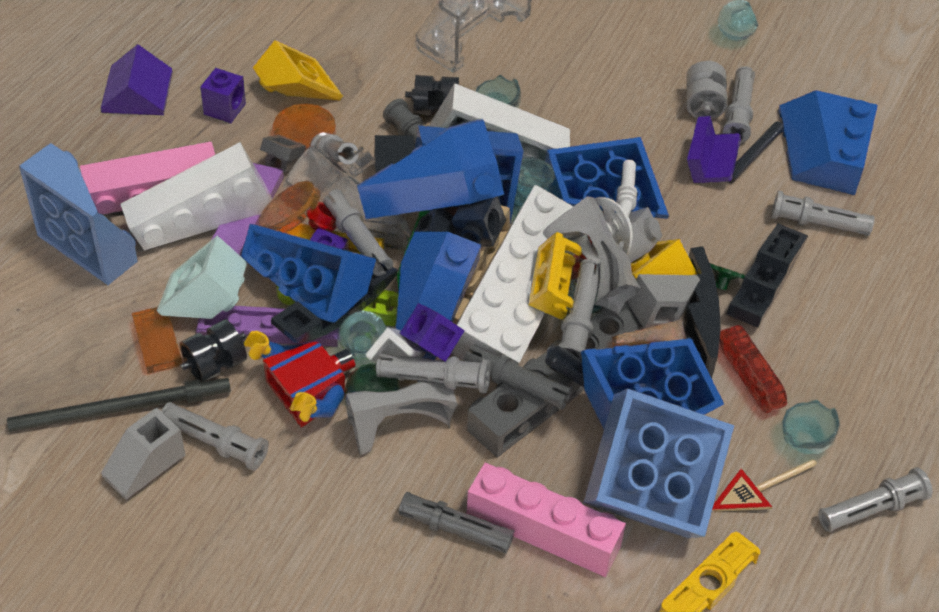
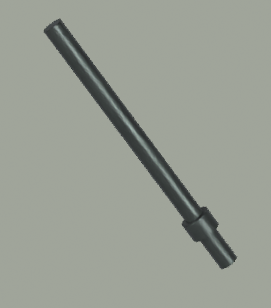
(191, 391)

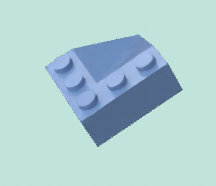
(68, 216)
(659, 464)

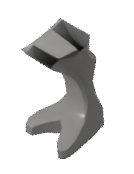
(616, 276)
(368, 408)

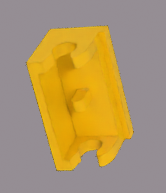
(553, 276)

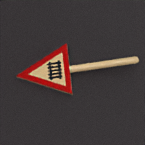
(744, 495)

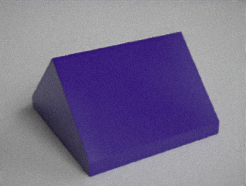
(137, 84)

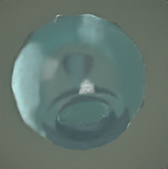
(737, 20)
(360, 332)

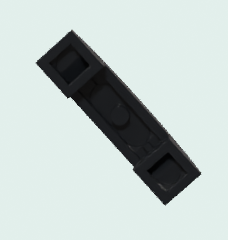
(304, 326)

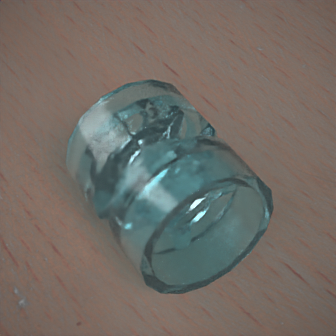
(532, 172)

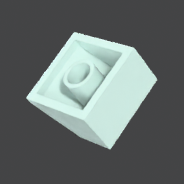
(204, 283)

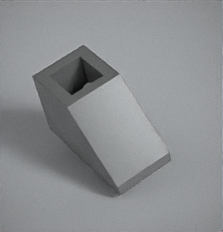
(662, 297)
(143, 453)

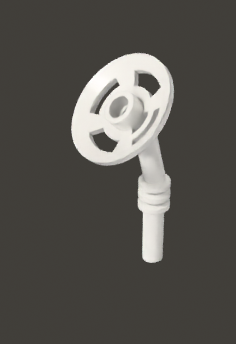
(618, 222)

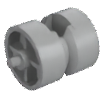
(706, 89)

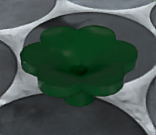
(724, 276)

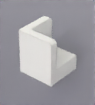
(394, 344)

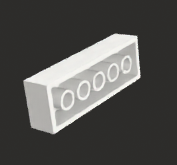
(499, 308)

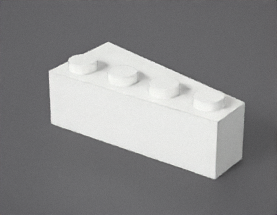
(534, 132)
(198, 199)

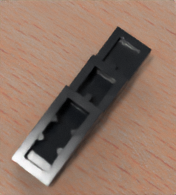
(767, 275)
(703, 311)

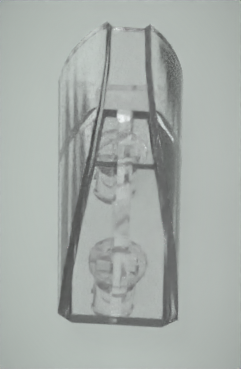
(329, 176)

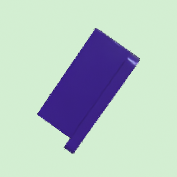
(712, 155)

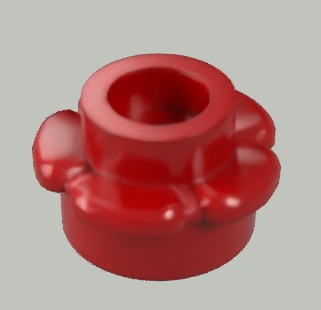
(321, 218)

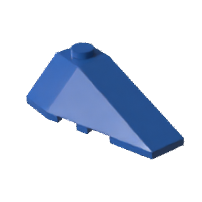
(443, 173)
(308, 271)
(435, 275)

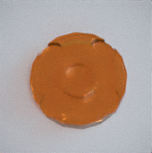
(304, 122)
(289, 207)

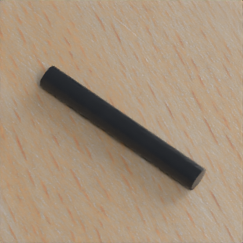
(756, 149)

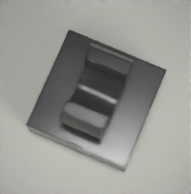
(282, 148)

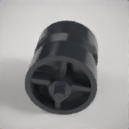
(429, 93)
(217, 349)

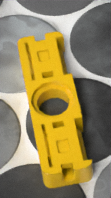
(723, 563)

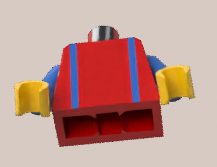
(303, 376)

